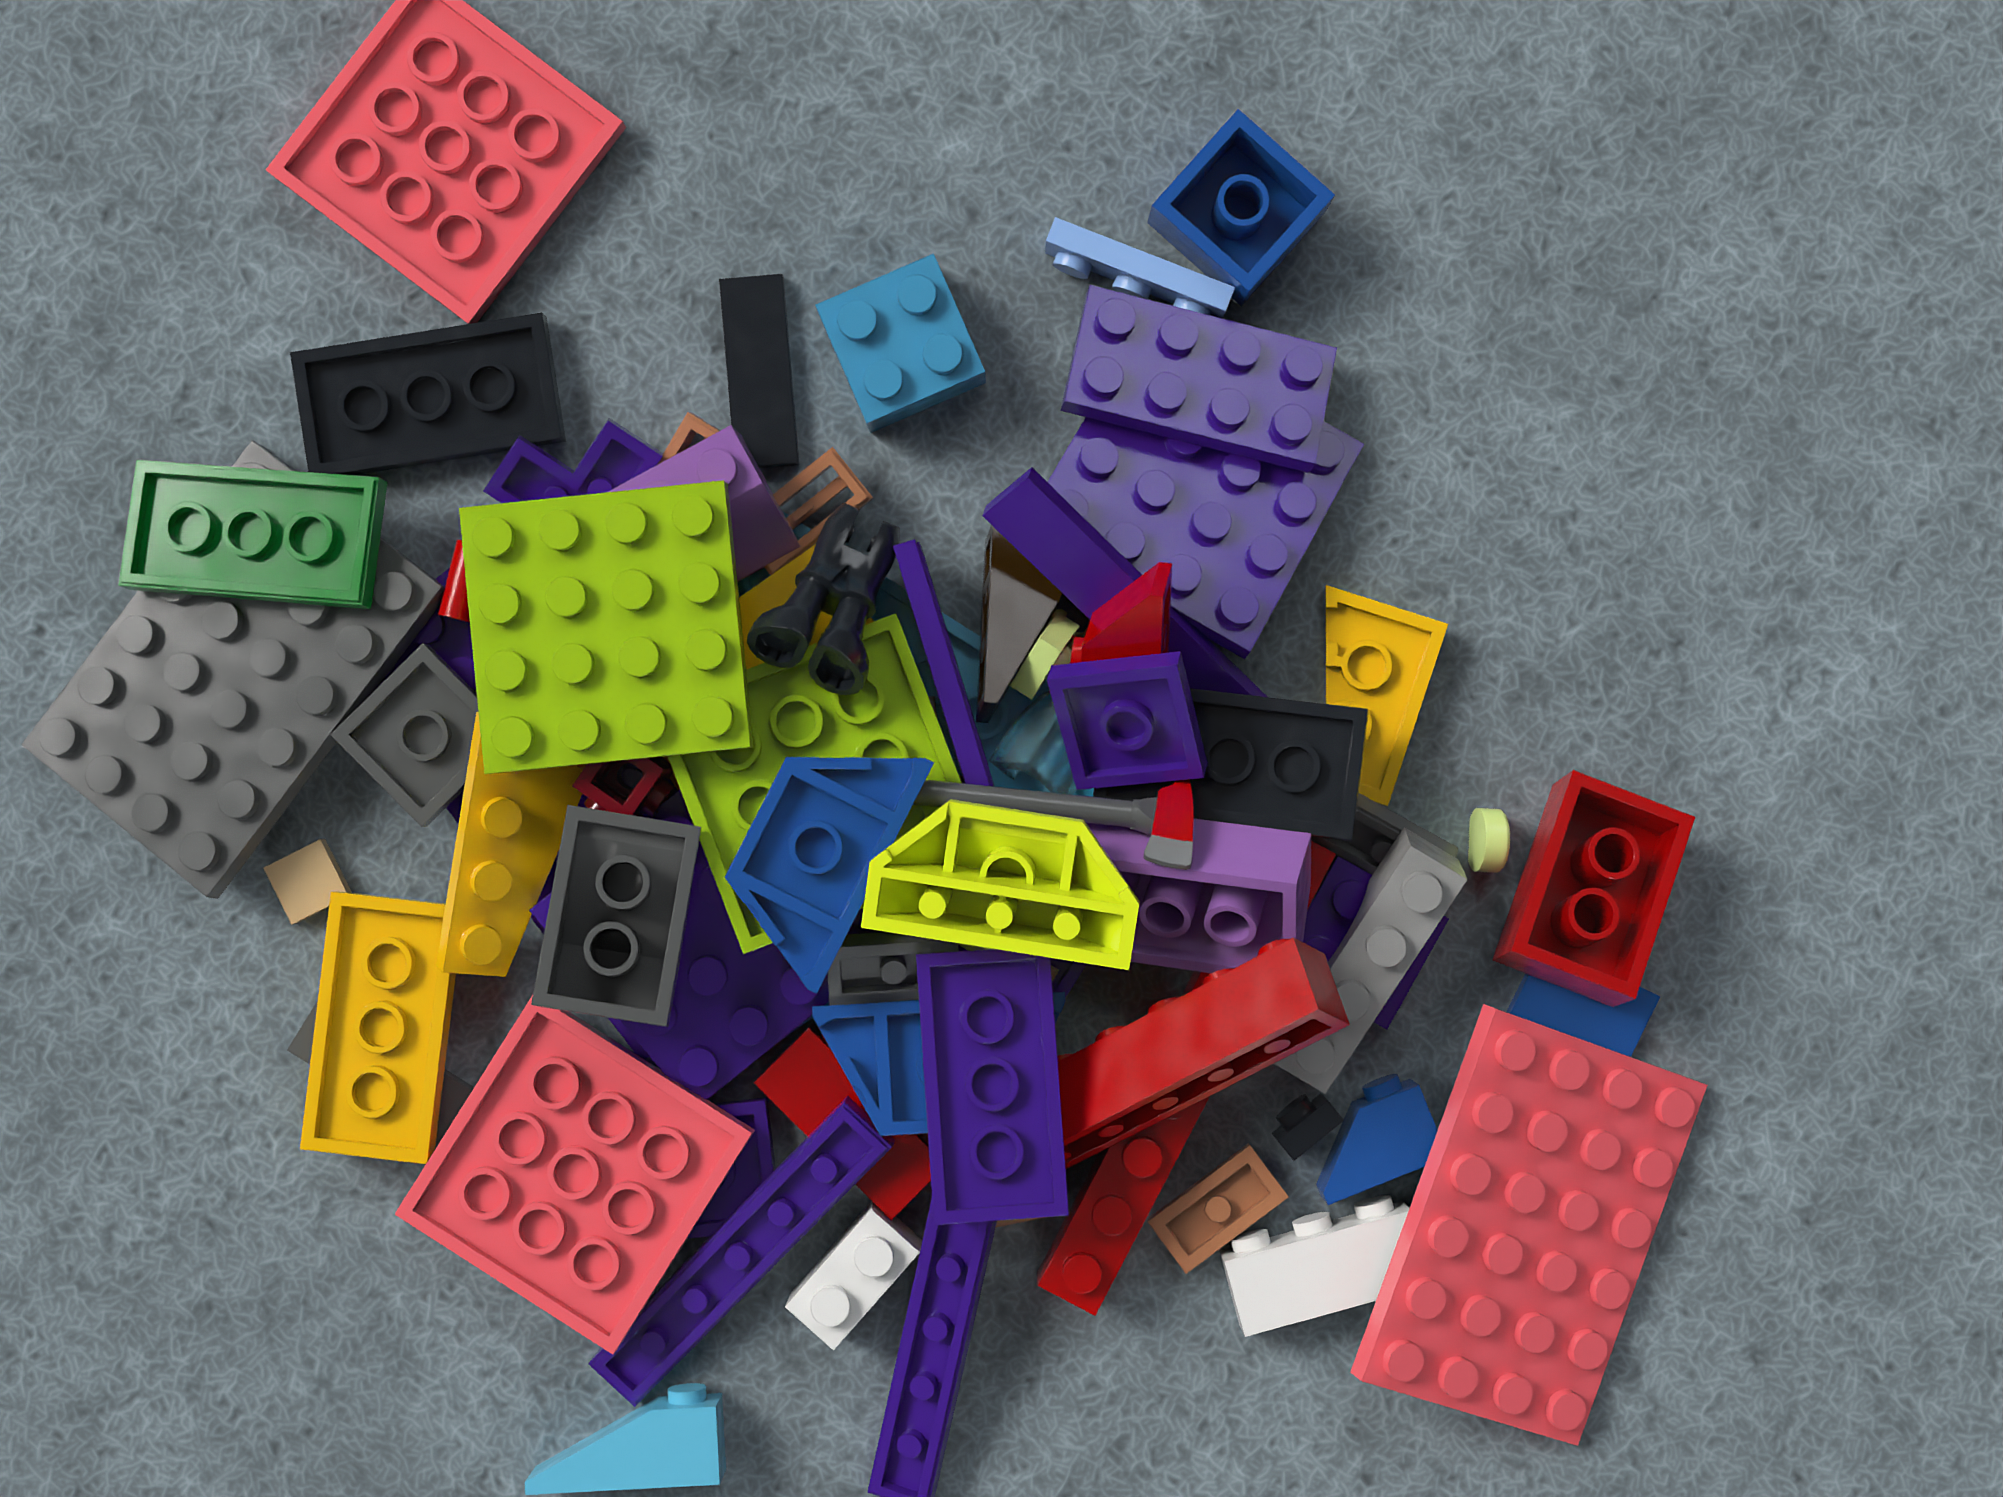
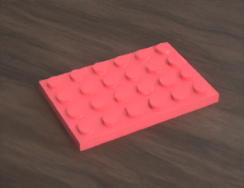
(1528, 1227)

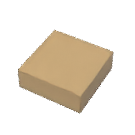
(306, 880)

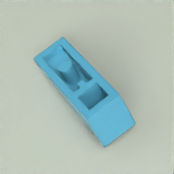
(658, 1445)

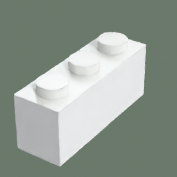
(1315, 1267)

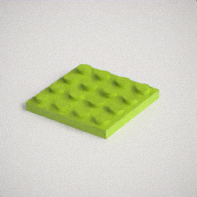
(606, 627)
(804, 720)

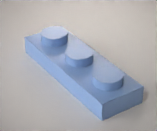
(1133, 270)

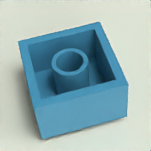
(901, 343)

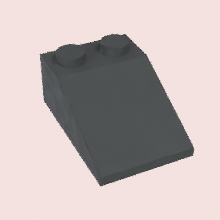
(617, 916)

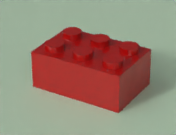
(1594, 889)

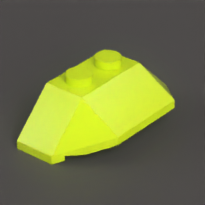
(1004, 885)

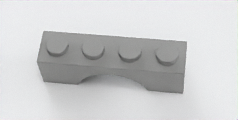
(1393, 924)

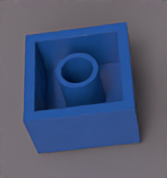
(1240, 206)

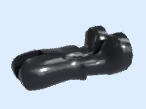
(841, 585)

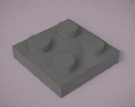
(415, 734)

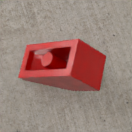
(1131, 621)

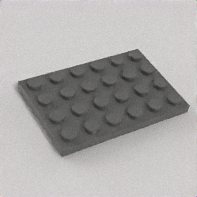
(219, 709)

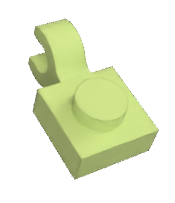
(1050, 649)

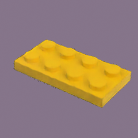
(379, 1031)

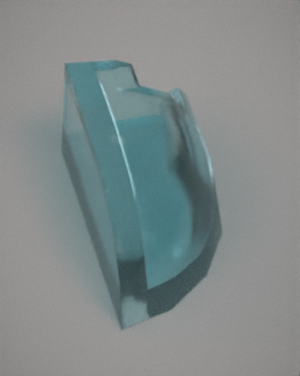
(1036, 748)

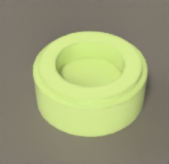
(1488, 840)

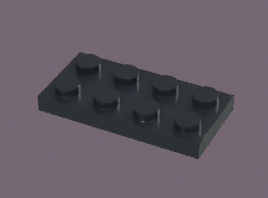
(428, 396)
(1273, 764)

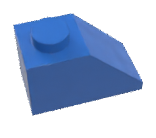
(1379, 1139)

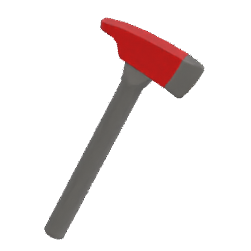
(1164, 817)

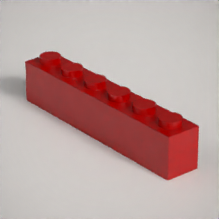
(1196, 1045)

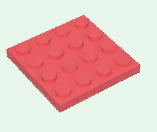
(446, 150)
(574, 1173)

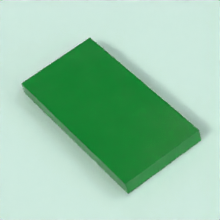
(253, 534)

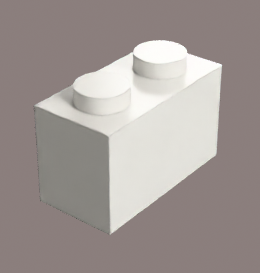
(853, 1275)

